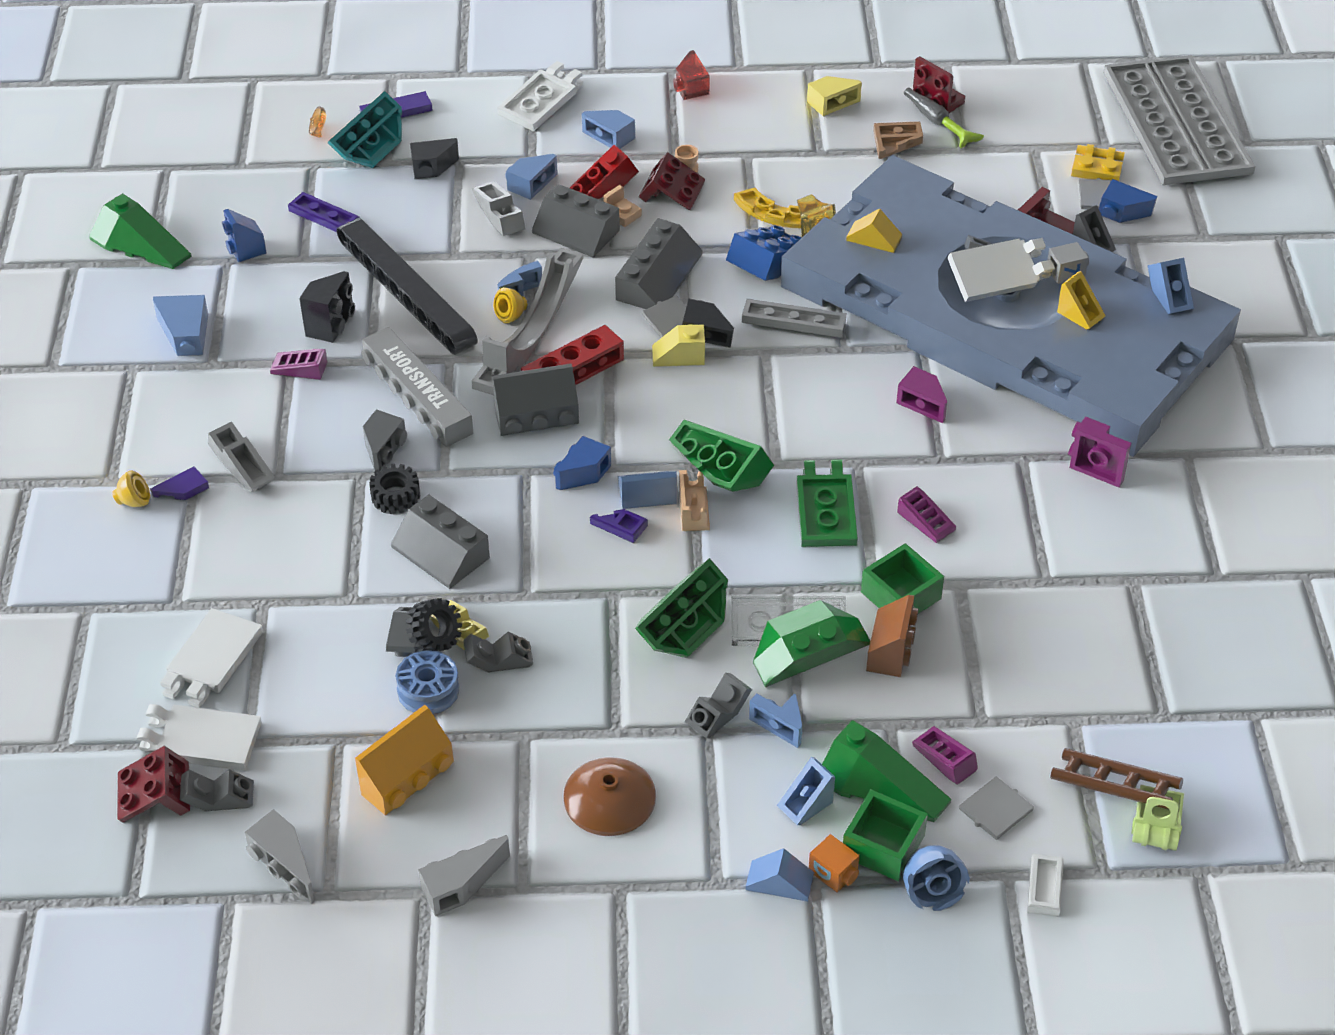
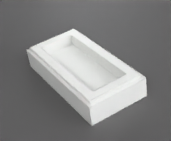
(1045, 885)

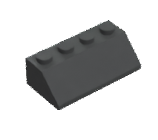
(657, 265)

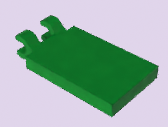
(826, 507)

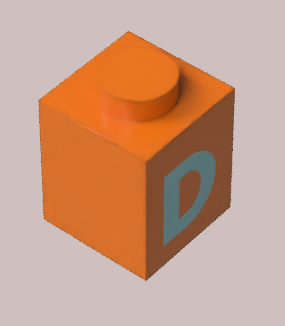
(834, 863)

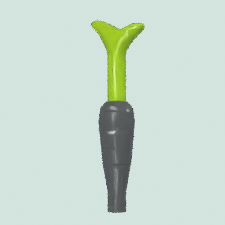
(939, 115)

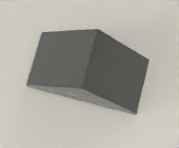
(1092, 228)

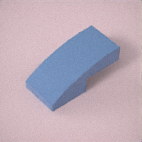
(523, 278)

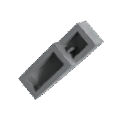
(499, 208)
(240, 457)

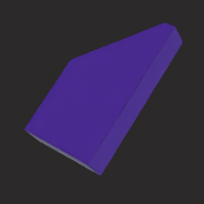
(182, 485)
(621, 523)

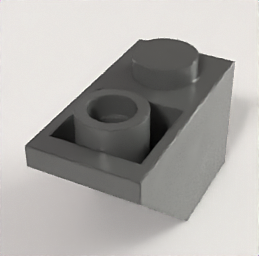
(383, 437)

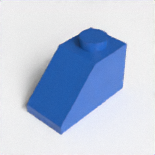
(1126, 202)

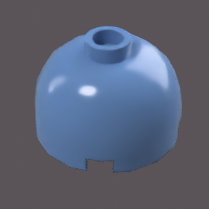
(935, 877)

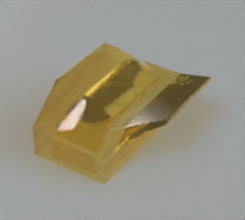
(812, 212)

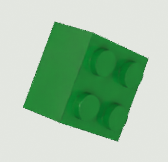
(902, 574)
(885, 834)

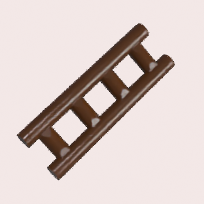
(1104, 767)

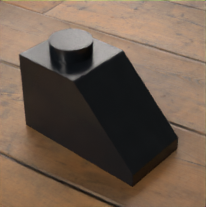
(433, 157)
(716, 326)

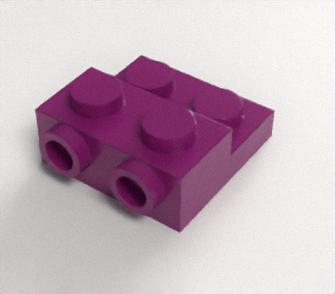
(1098, 452)

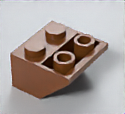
(892, 636)

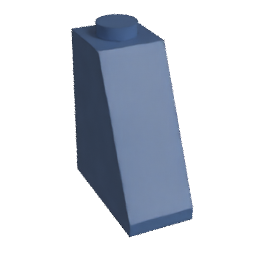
(183, 322)

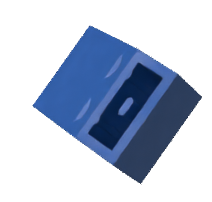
(761, 250)

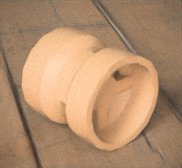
(688, 155)

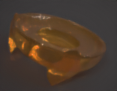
(317, 122)

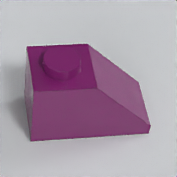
(922, 394)

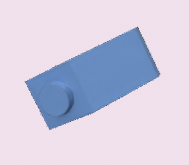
(609, 127)
(531, 174)
(1171, 285)

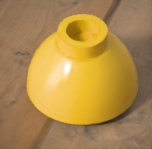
(509, 305)
(132, 490)

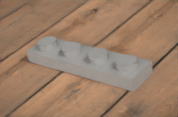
(794, 318)

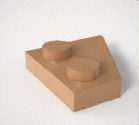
(896, 137)

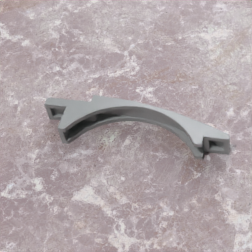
(515, 351)

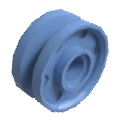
(427, 680)

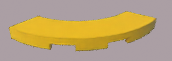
(766, 210)

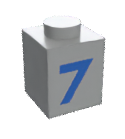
(1068, 261)

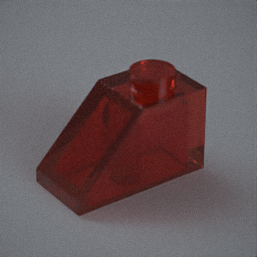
(691, 77)

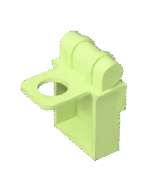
(1158, 825)

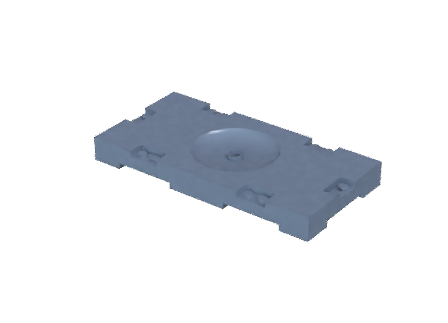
(1116, 372)

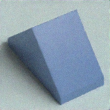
(808, 793)
(780, 876)

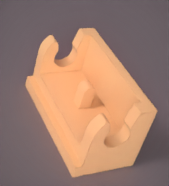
(693, 503)

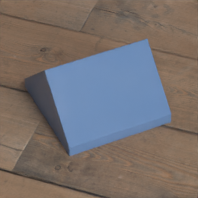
(648, 489)

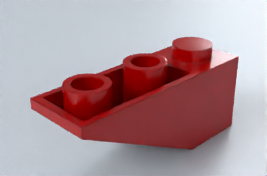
(606, 174)

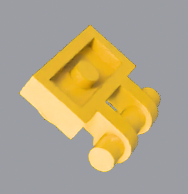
(1093, 168)

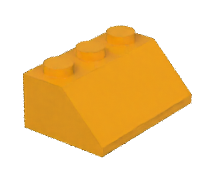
(403, 761)

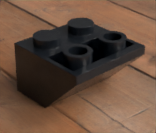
(327, 306)

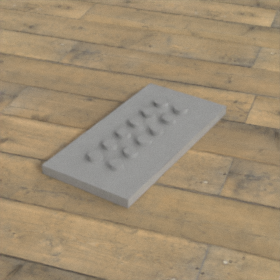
(1178, 120)

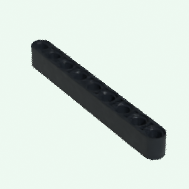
(407, 286)

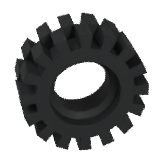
(394, 478)
(447, 625)

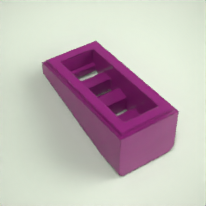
(306, 364)
(918, 500)
(957, 768)

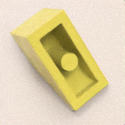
(833, 94)
(680, 347)

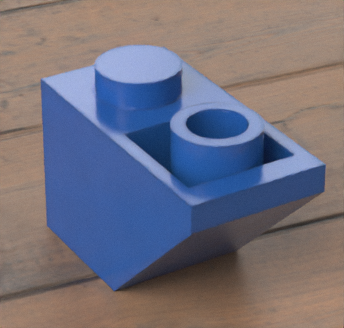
(244, 236)
(583, 464)

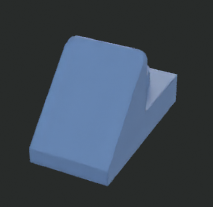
(781, 721)

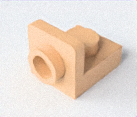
(627, 210)

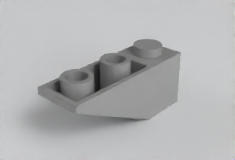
(277, 845)
(458, 877)

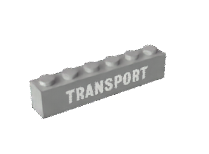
(417, 387)

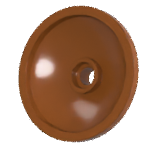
(613, 807)

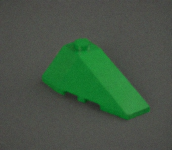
(131, 229)
(722, 457)
(867, 762)

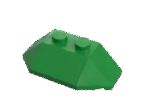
(687, 612)
(806, 640)

